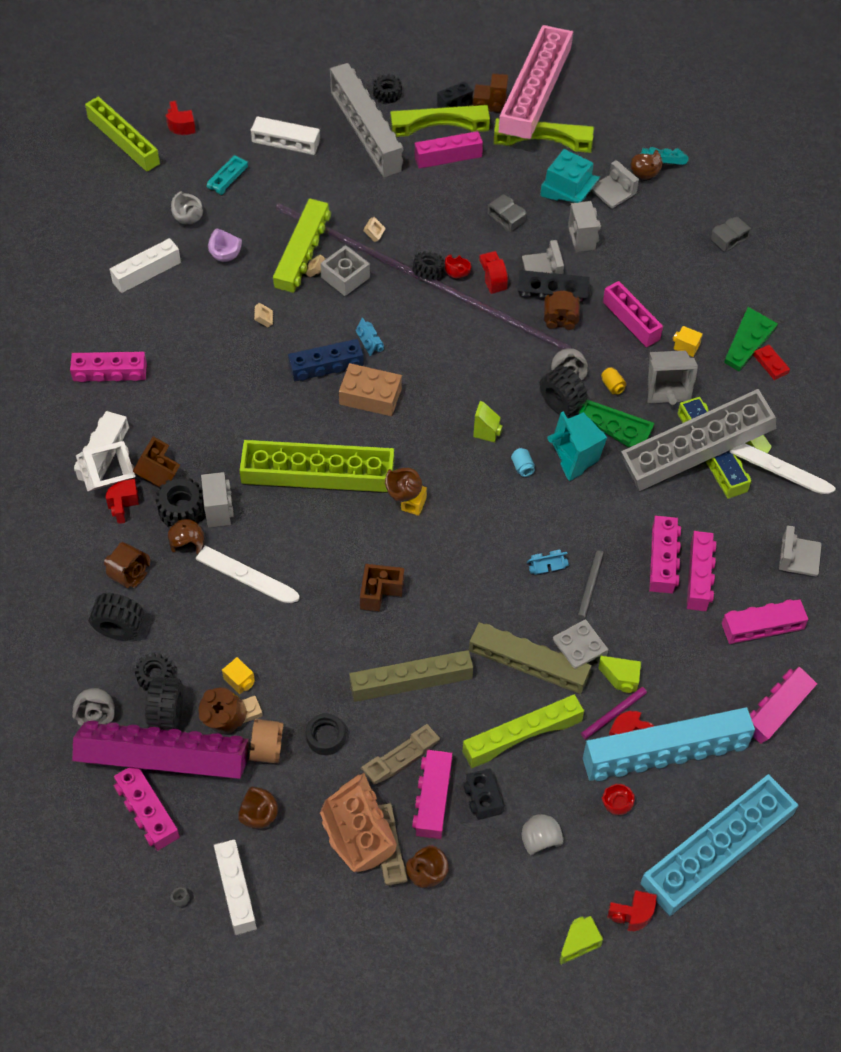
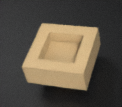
(374, 229)
(314, 266)
(263, 315)
(253, 708)

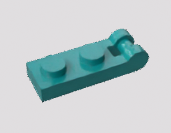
(668, 155)
(227, 174)

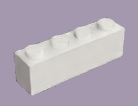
(285, 135)
(145, 265)
(110, 430)
(235, 887)

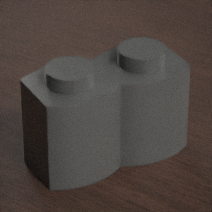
(507, 213)
(730, 233)

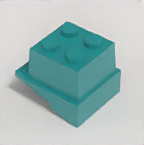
(569, 178)
(577, 443)

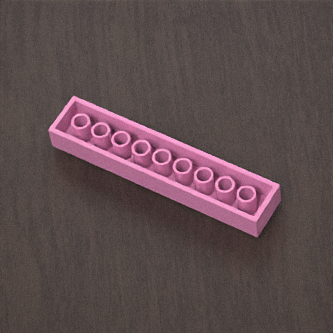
(535, 82)

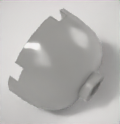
(573, 360)
(93, 705)

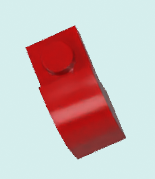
(180, 122)
(495, 272)
(122, 495)
(628, 722)
(637, 914)

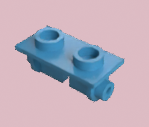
(366, 333)
(540, 562)

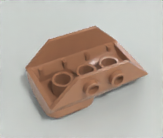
(357, 826)

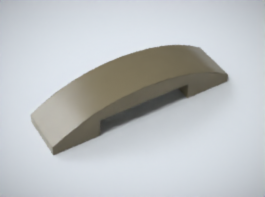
(402, 756)
(393, 867)

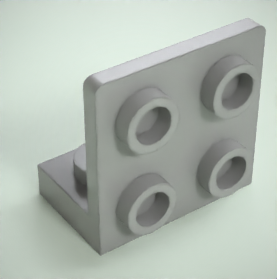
(617, 186)
(545, 262)
(799, 554)
(580, 644)

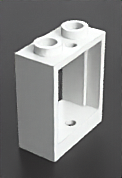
(89, 469)

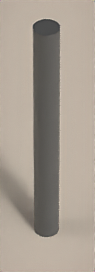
(590, 585)

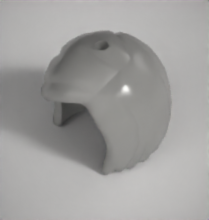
(186, 208)
(541, 832)

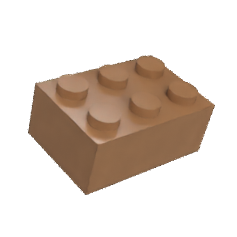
(370, 389)

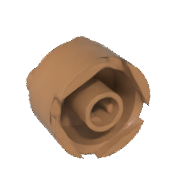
(266, 741)

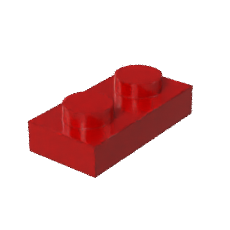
(771, 362)

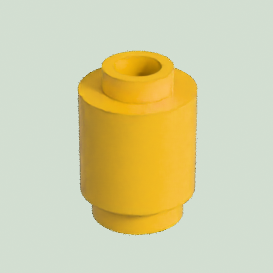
(613, 381)

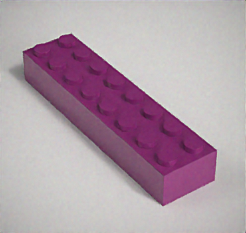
(160, 749)

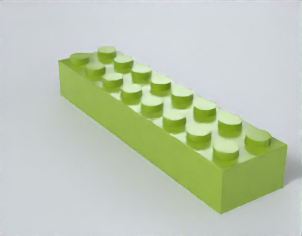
(315, 465)

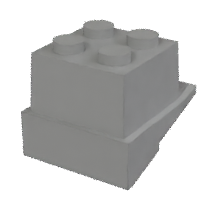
(671, 377)

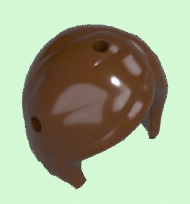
(646, 165)
(403, 484)
(185, 532)
(258, 808)
(427, 867)

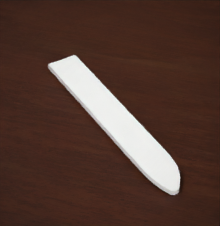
(783, 469)
(247, 575)

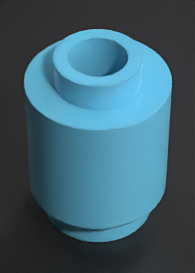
(523, 462)

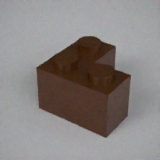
(494, 95)
(154, 465)
(380, 581)

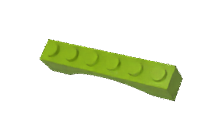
(469, 117)
(573, 136)
(553, 717)

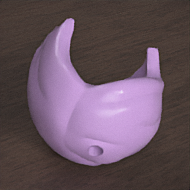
(224, 245)

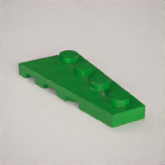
(750, 337)
(617, 424)

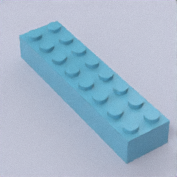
(668, 744)
(719, 844)

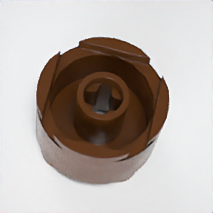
(561, 310)
(127, 565)
(222, 710)

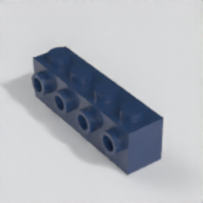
(325, 360)

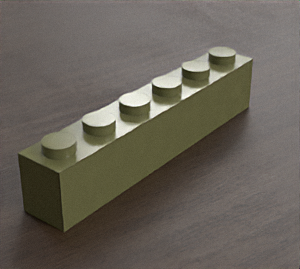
(528, 657)
(411, 676)

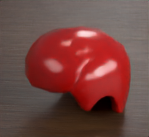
(457, 267)
(618, 799)

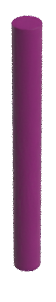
(613, 713)

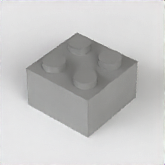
(583, 226)
(345, 270)
(217, 499)

